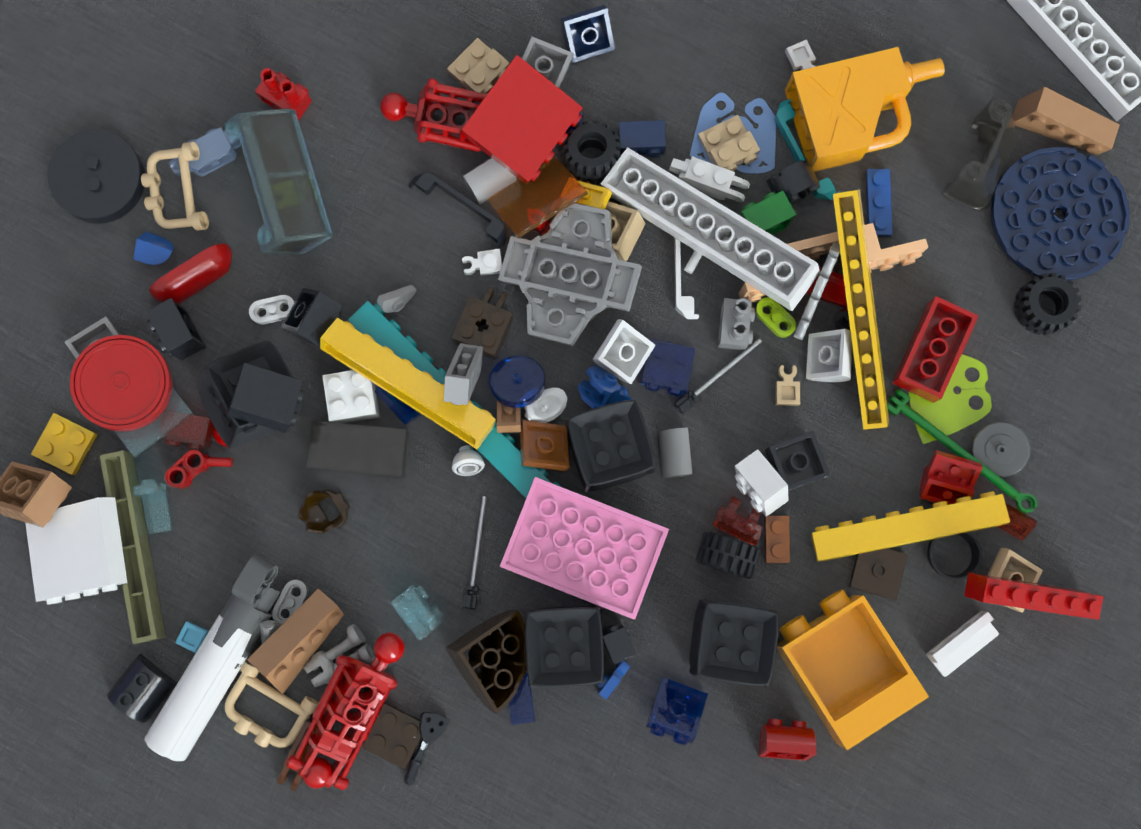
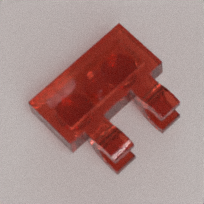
(737, 525)

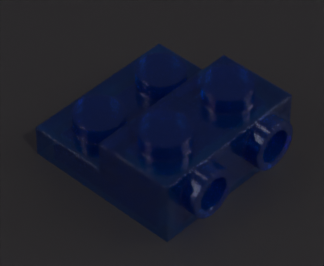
(668, 368)
(676, 711)

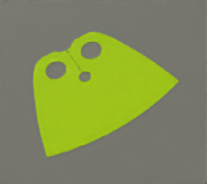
(953, 410)

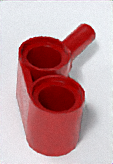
(189, 472)

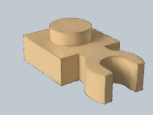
(787, 391)

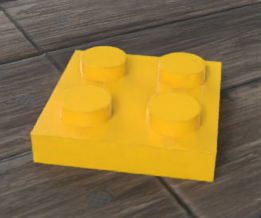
(64, 444)

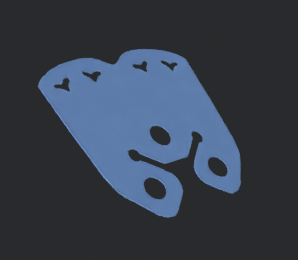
(764, 135)

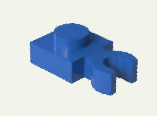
(612, 679)

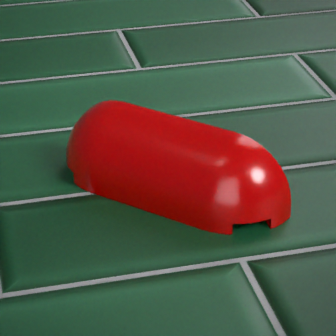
(193, 274)

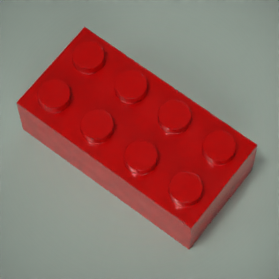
(935, 349)

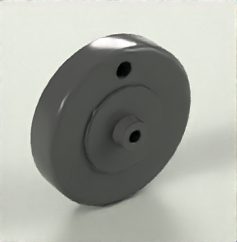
(1001, 448)

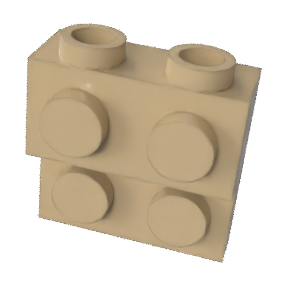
(478, 67)
(729, 144)

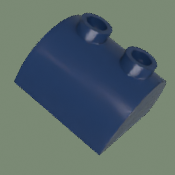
(588, 33)

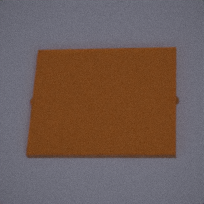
(532, 203)

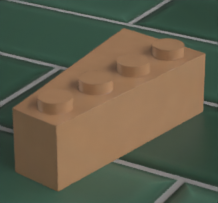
(1065, 121)
(296, 640)

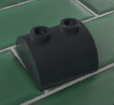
(141, 689)

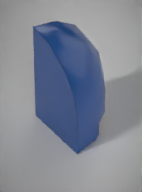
(152, 249)

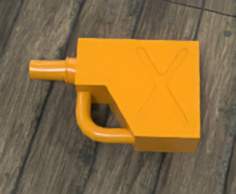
(842, 103)

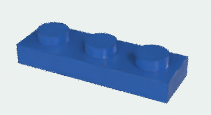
(879, 201)

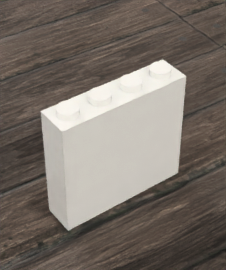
(77, 551)

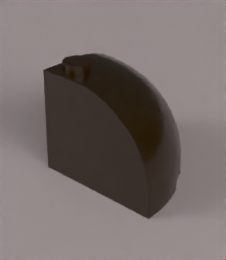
(493, 658)

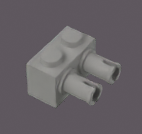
(735, 324)

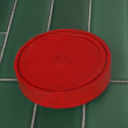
(121, 383)

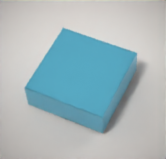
(191, 636)

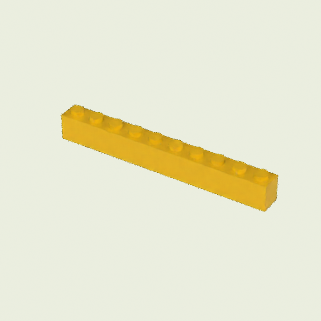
(861, 309)

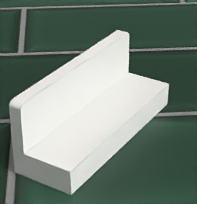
(963, 643)

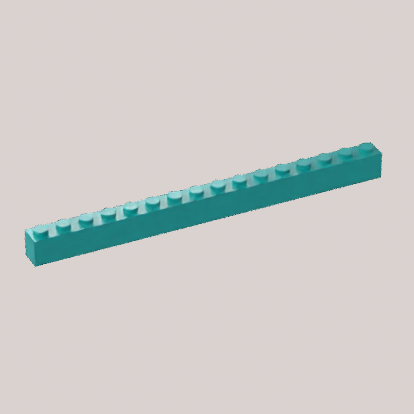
(497, 447)

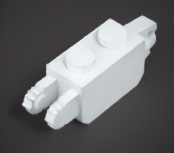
(709, 178)

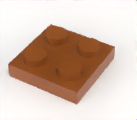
(544, 445)

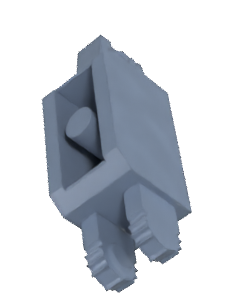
(214, 150)

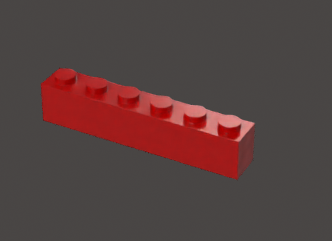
(1033, 596)

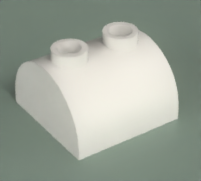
(623, 352)
(829, 356)

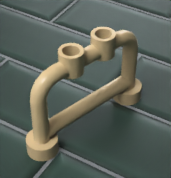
(155, 202)
(263, 735)

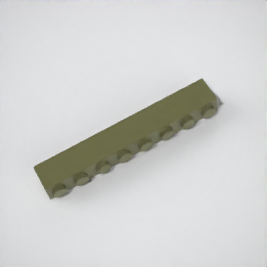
(141, 587)

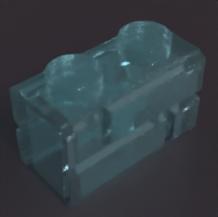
(417, 612)

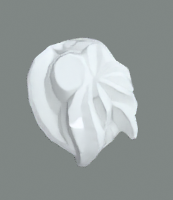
(548, 406)

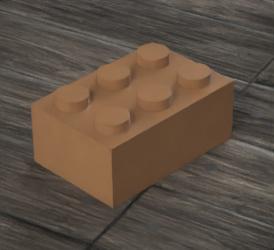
(31, 494)

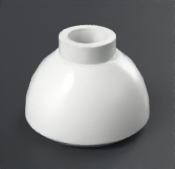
(467, 462)

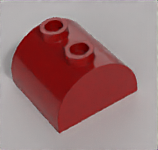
(787, 742)

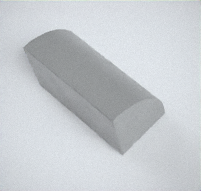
(488, 180)
(675, 453)

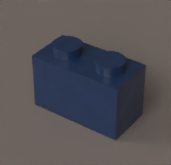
(643, 137)

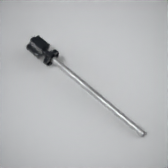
(684, 403)
(470, 599)

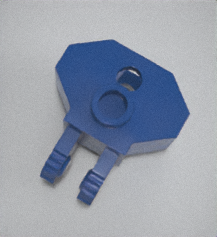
(602, 388)

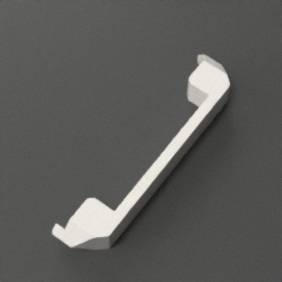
(683, 304)

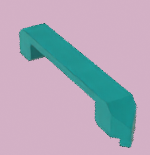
(784, 116)

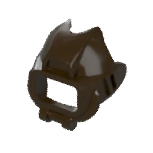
(314, 516)

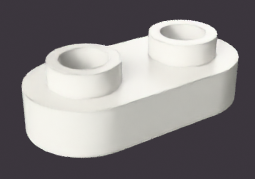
(273, 309)

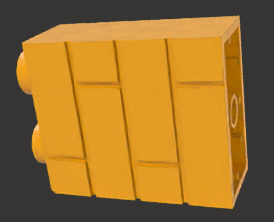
(849, 668)

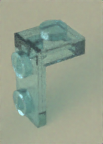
(155, 505)

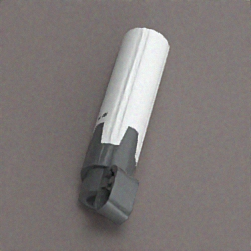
(215, 662)

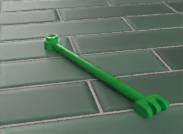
(900, 405)

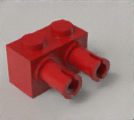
(281, 93)

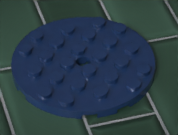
(1064, 180)

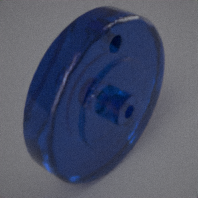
(517, 381)

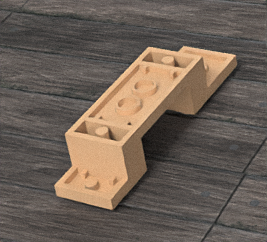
(878, 258)

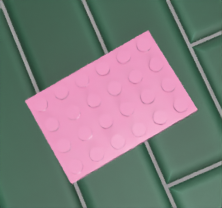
(584, 548)

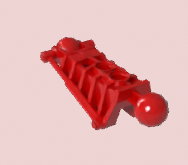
(395, 107)
(345, 745)

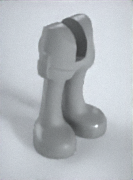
(326, 659)

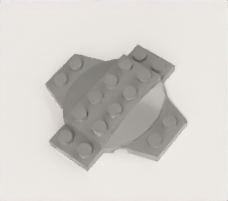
(570, 273)

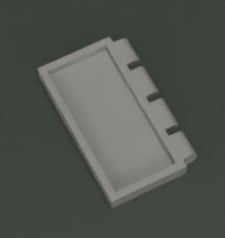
(817, 291)

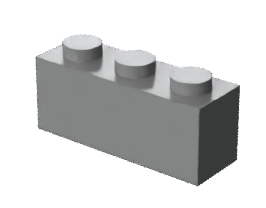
(463, 374)

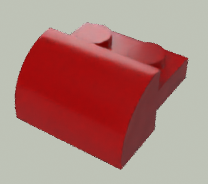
(949, 478)

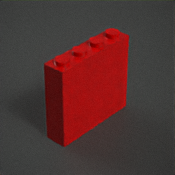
(522, 120)

